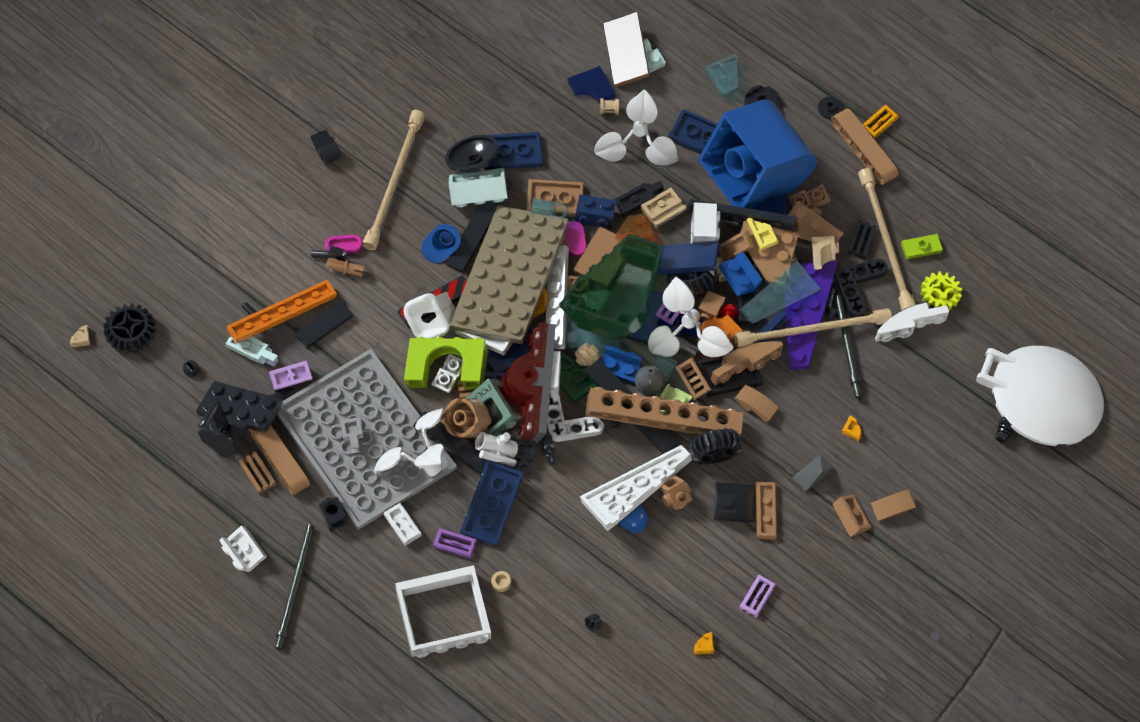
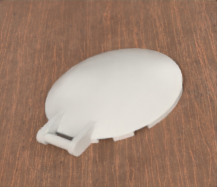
(1044, 394)

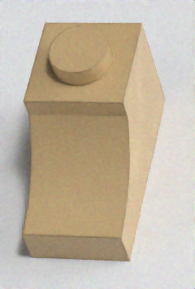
(823, 250)

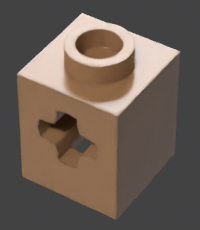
(711, 306)

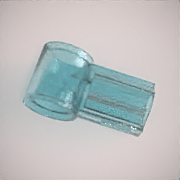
(547, 208)

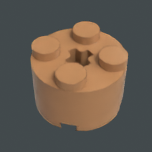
(466, 417)

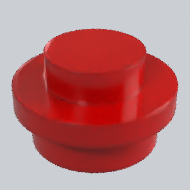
(730, 310)

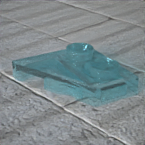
(724, 75)

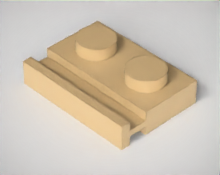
(663, 207)

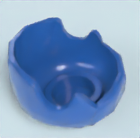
(636, 520)

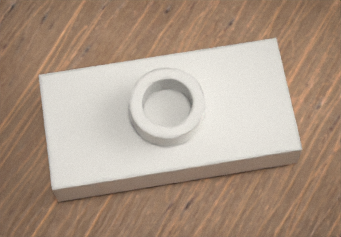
(402, 524)

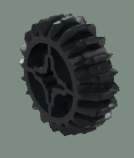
(696, 281)
(142, 324)
(715, 446)

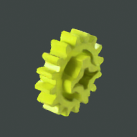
(939, 292)

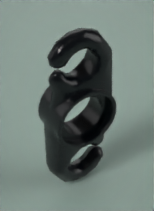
(548, 447)

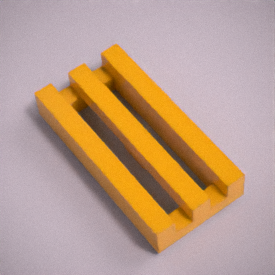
(871, 130)

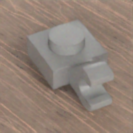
(352, 431)

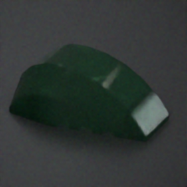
(617, 291)

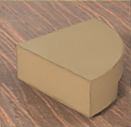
(81, 337)

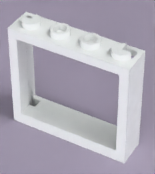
(438, 581)

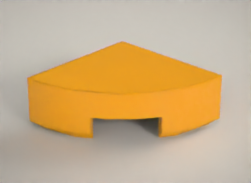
(852, 429)
(704, 645)

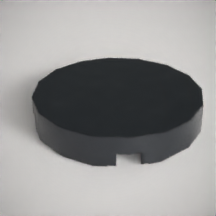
(762, 93)

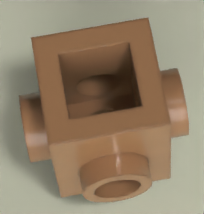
(676, 493)

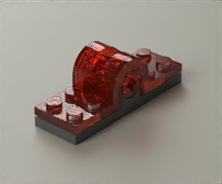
(529, 382)

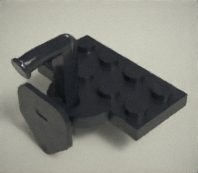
(232, 414)

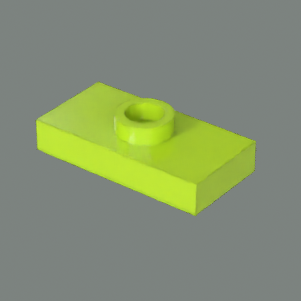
(921, 246)

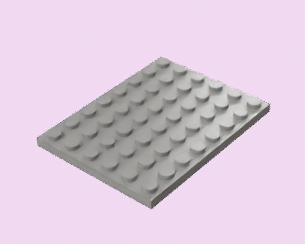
(387, 420)

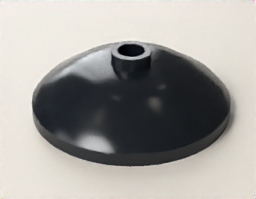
(472, 153)

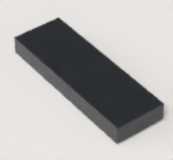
(323, 325)

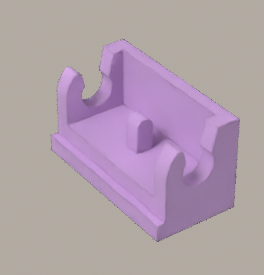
(290, 375)

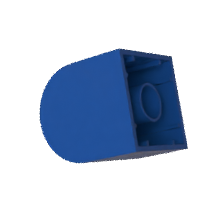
(756, 155)

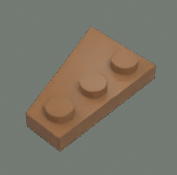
(812, 224)

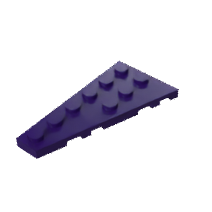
(808, 312)

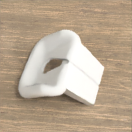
(428, 303)

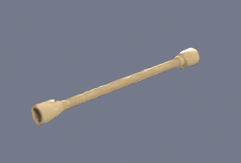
(868, 181)
(372, 237)
(746, 338)

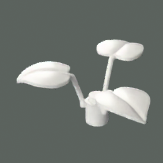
(642, 111)
(663, 342)
(429, 460)

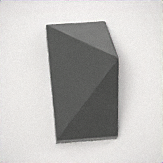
(812, 473)

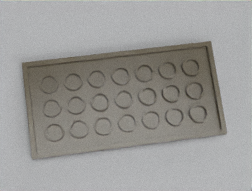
(509, 275)

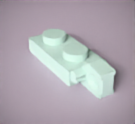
(253, 350)

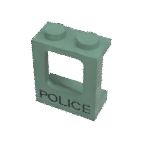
(488, 390)

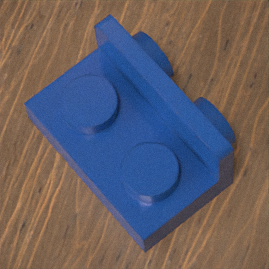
(740, 274)
(622, 364)

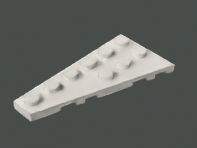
(623, 494)

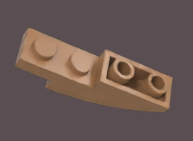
(750, 356)

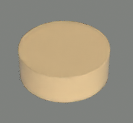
(501, 581)

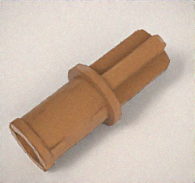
(345, 267)

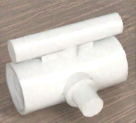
(497, 448)

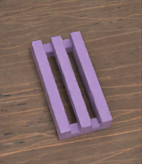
(749, 610)

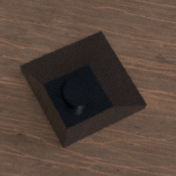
(734, 502)

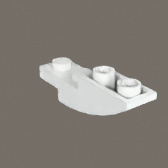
(904, 322)

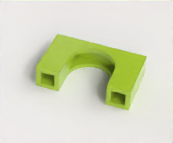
(425, 351)

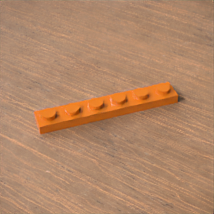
(281, 311)

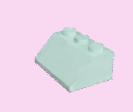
(478, 187)

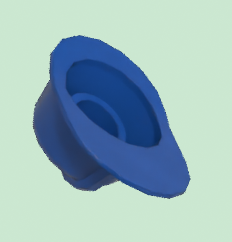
(441, 243)

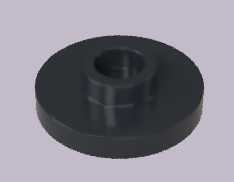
(829, 107)

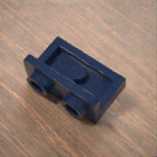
(595, 211)

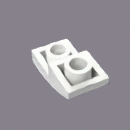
(449, 374)

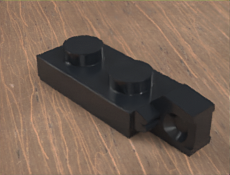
(636, 197)

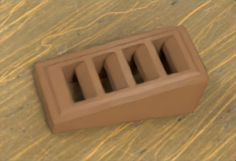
(684, 366)

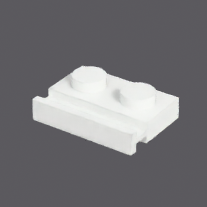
(555, 378)

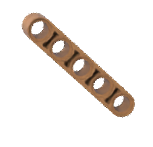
(864, 146)
(281, 460)

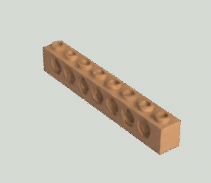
(616, 412)

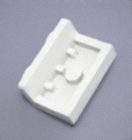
(243, 549)

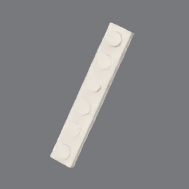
(556, 291)

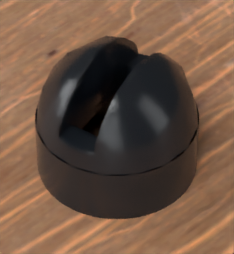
(188, 371)
(589, 623)

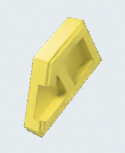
(763, 234)

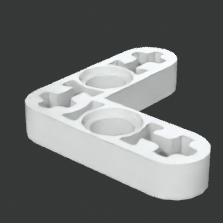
(565, 426)

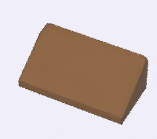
(851, 515)

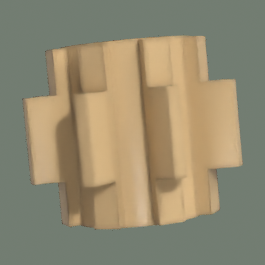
(586, 355)

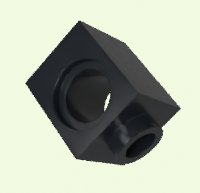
(336, 520)

